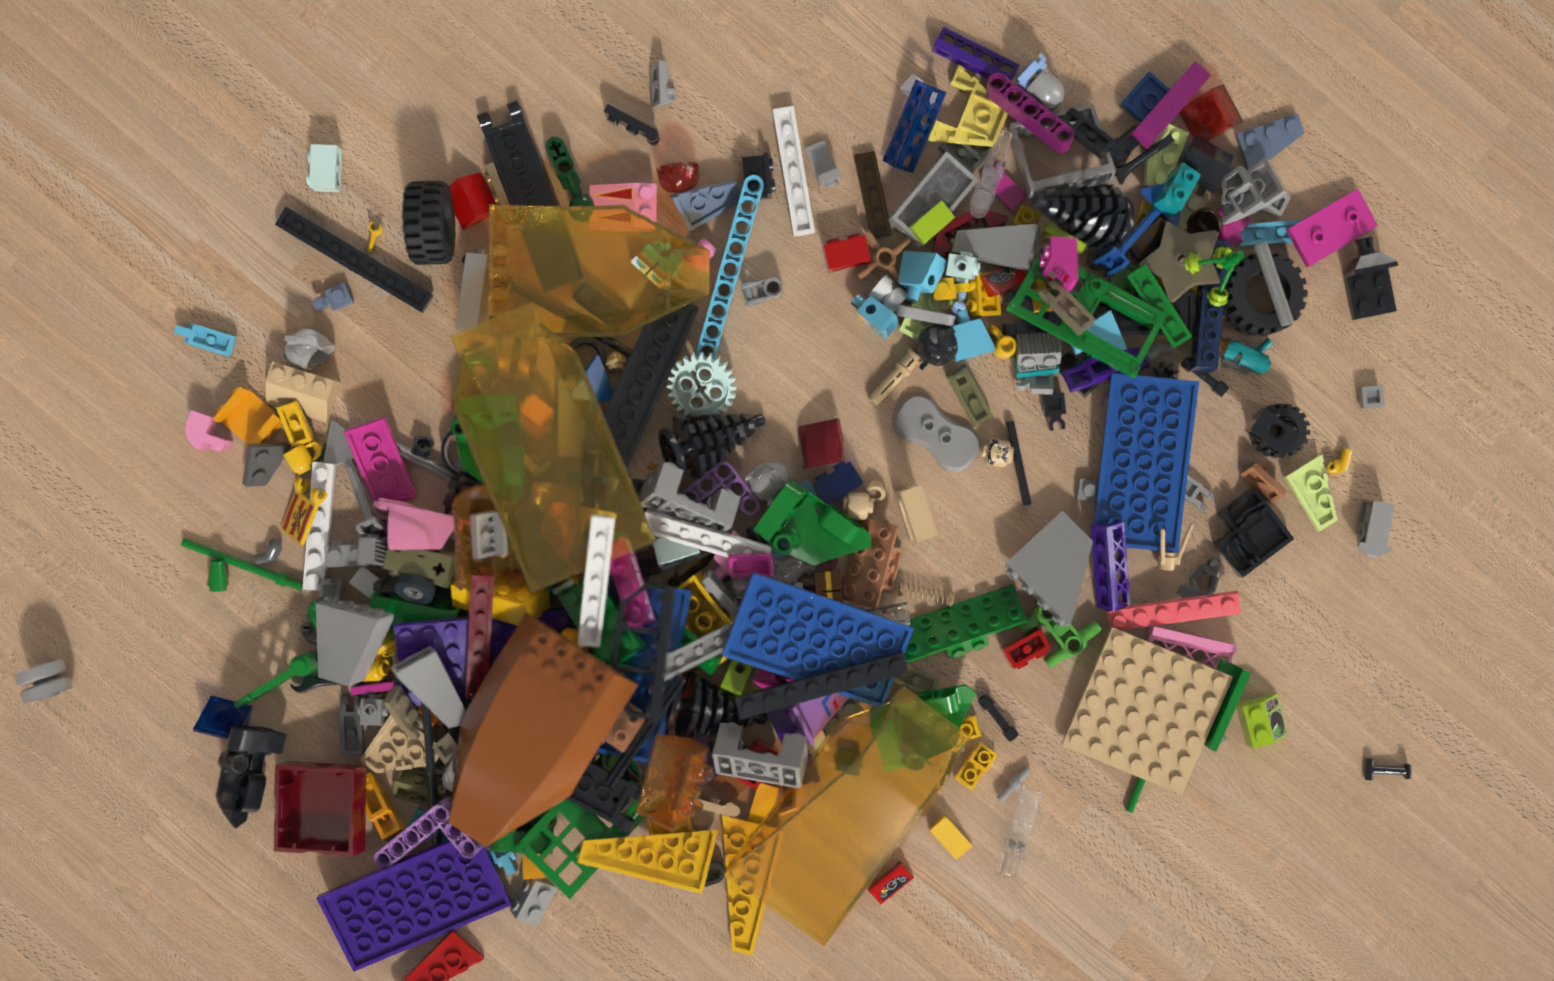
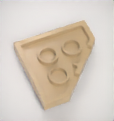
(395, 750)

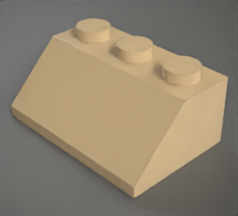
(313, 392)

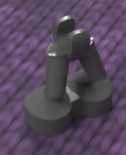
(1210, 569)

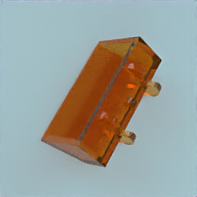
(673, 781)

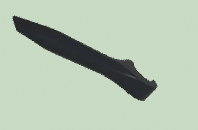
(1124, 170)
(311, 682)

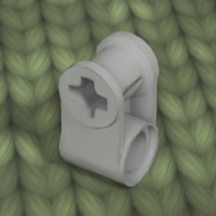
(760, 291)

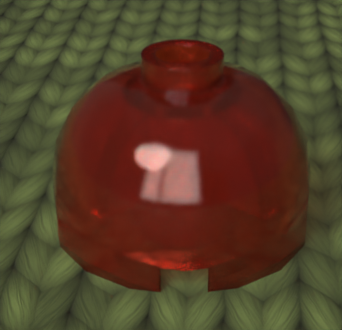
(678, 176)

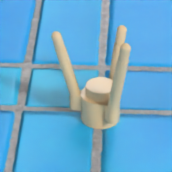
(1167, 560)

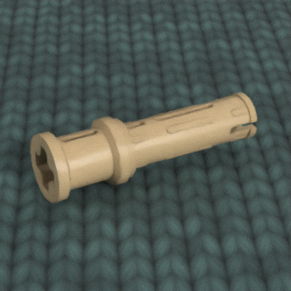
(901, 370)

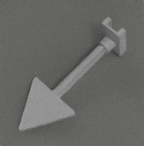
(339, 452)

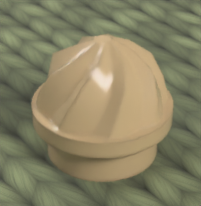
(615, 362)

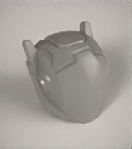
(1046, 90)
(307, 348)
(768, 480)

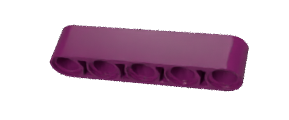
(1171, 104)
(1032, 122)

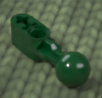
(570, 179)

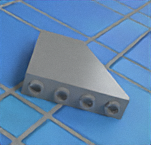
(1054, 567)
(348, 639)

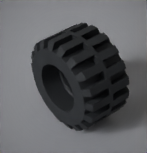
(1291, 415)

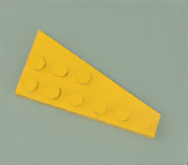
(667, 859)
(744, 909)

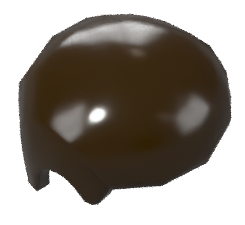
(1204, 220)

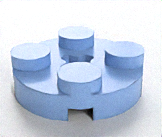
(1033, 67)

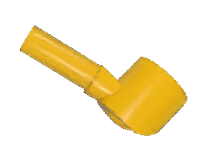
(374, 234)

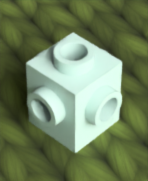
(956, 263)

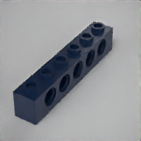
(1207, 325)

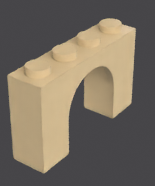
(915, 512)

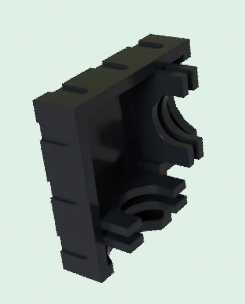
(1253, 533)

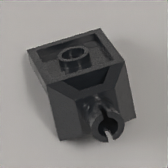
(1369, 282)

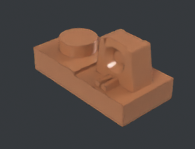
(1258, 477)

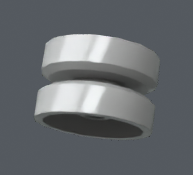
(43, 681)

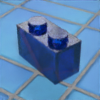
(837, 483)

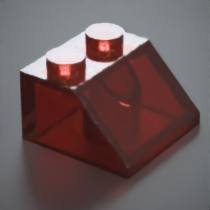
(1211, 114)

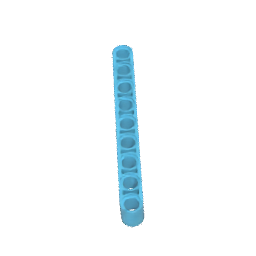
(730, 258)

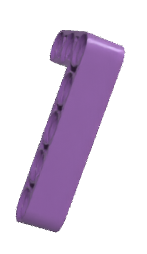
(726, 483)
(419, 830)

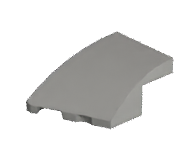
(1250, 190)

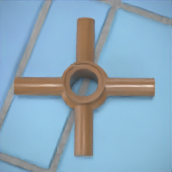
(892, 253)

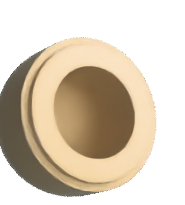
(878, 485)

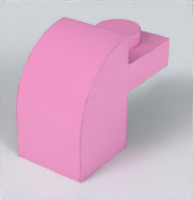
(200, 432)

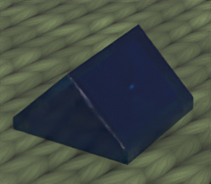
(220, 716)

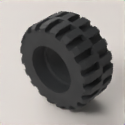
(428, 222)
(1243, 314)

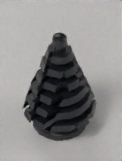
(1091, 214)
(705, 441)
(702, 708)

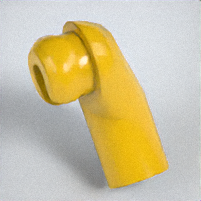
(1341, 464)

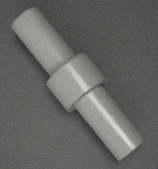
(1013, 784)

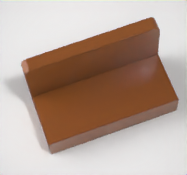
(727, 786)

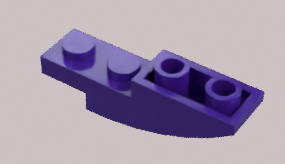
(1094, 372)

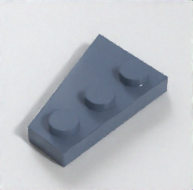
(1268, 139)
(706, 202)

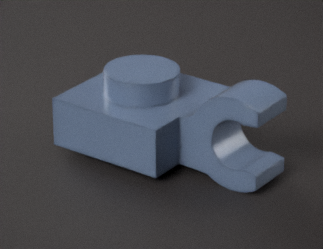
(337, 297)

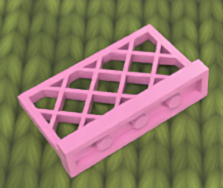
(1192, 641)

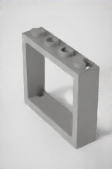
(1069, 181)

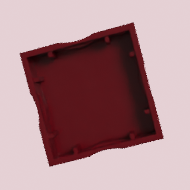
(320, 808)

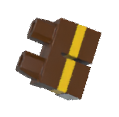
(825, 581)

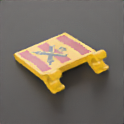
(302, 511)

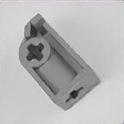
(1374, 527)

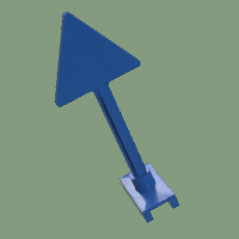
(1114, 258)
(599, 380)

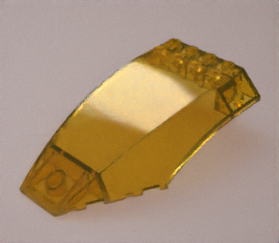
(581, 268)

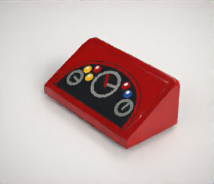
(1002, 280)
(890, 882)

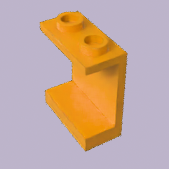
(248, 417)

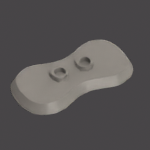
(949, 441)

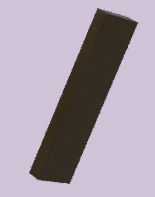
(872, 194)

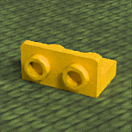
(978, 301)

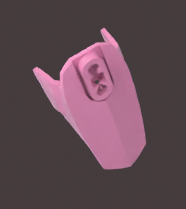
(414, 527)

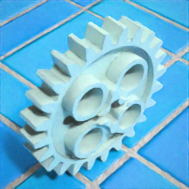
(719, 378)

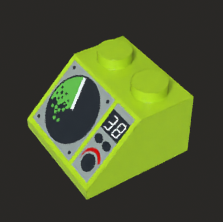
(1262, 721)

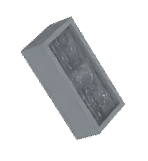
(944, 181)

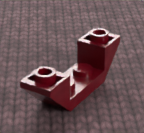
(942, 246)

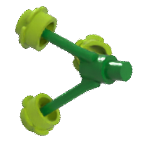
(1224, 259)

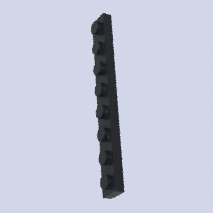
(354, 259)
(820, 684)

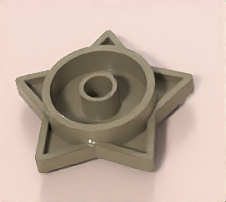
(1178, 245)

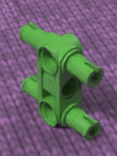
(1060, 635)

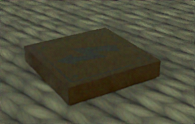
(1149, 240)

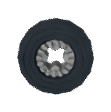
(414, 588)

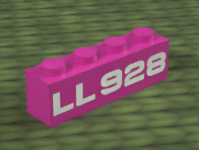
(627, 580)

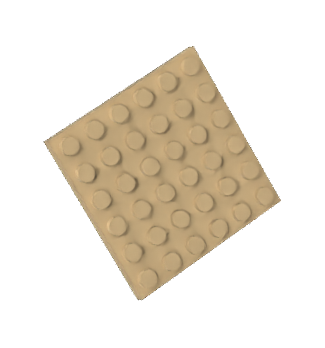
(1146, 710)

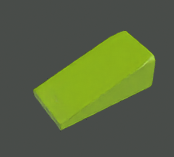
(931, 222)

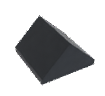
(1209, 161)

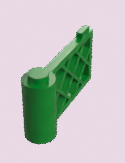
(299, 666)

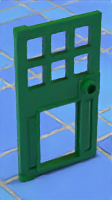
(1090, 294)
(587, 824)

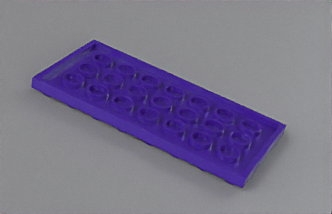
(450, 642)
(412, 902)

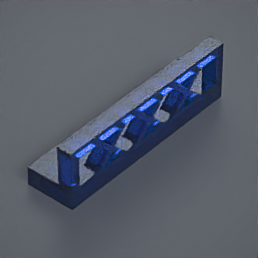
(910, 125)

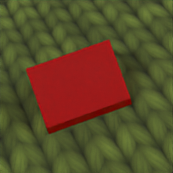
(471, 199)

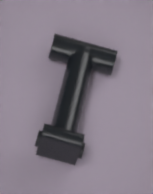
(1371, 769)

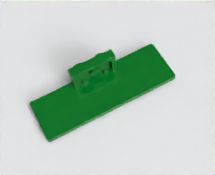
(965, 624)

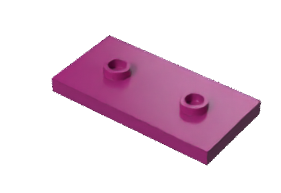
(1331, 227)
(380, 461)

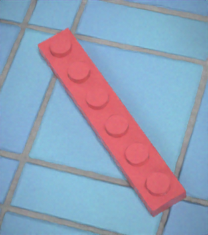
(1175, 610)

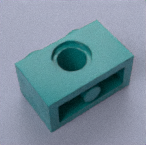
(1176, 189)

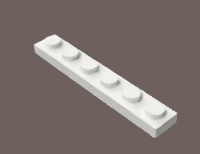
(793, 171)
(320, 532)
(702, 537)
(595, 580)

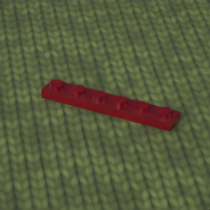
(479, 631)

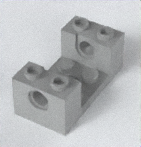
(661, 496)
(736, 761)

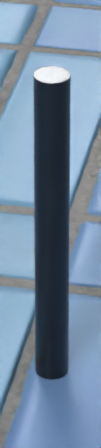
(1018, 463)

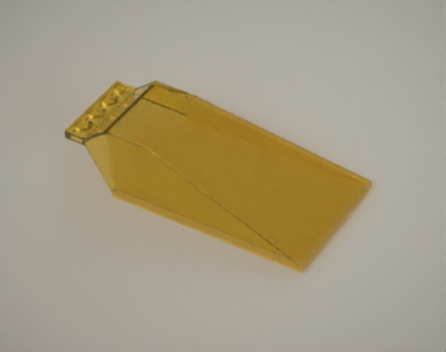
(542, 445)
(851, 815)

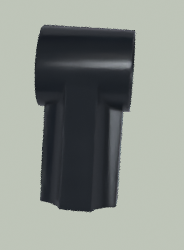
(1124, 146)

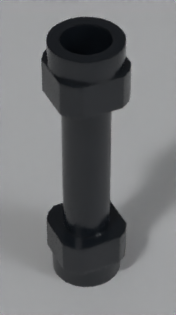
(1218, 387)
(987, 704)

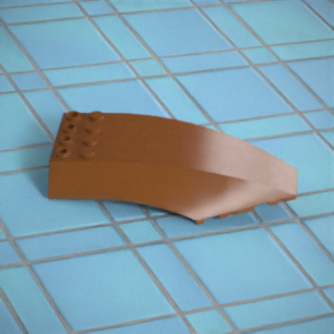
(531, 730)

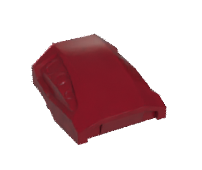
(821, 443)

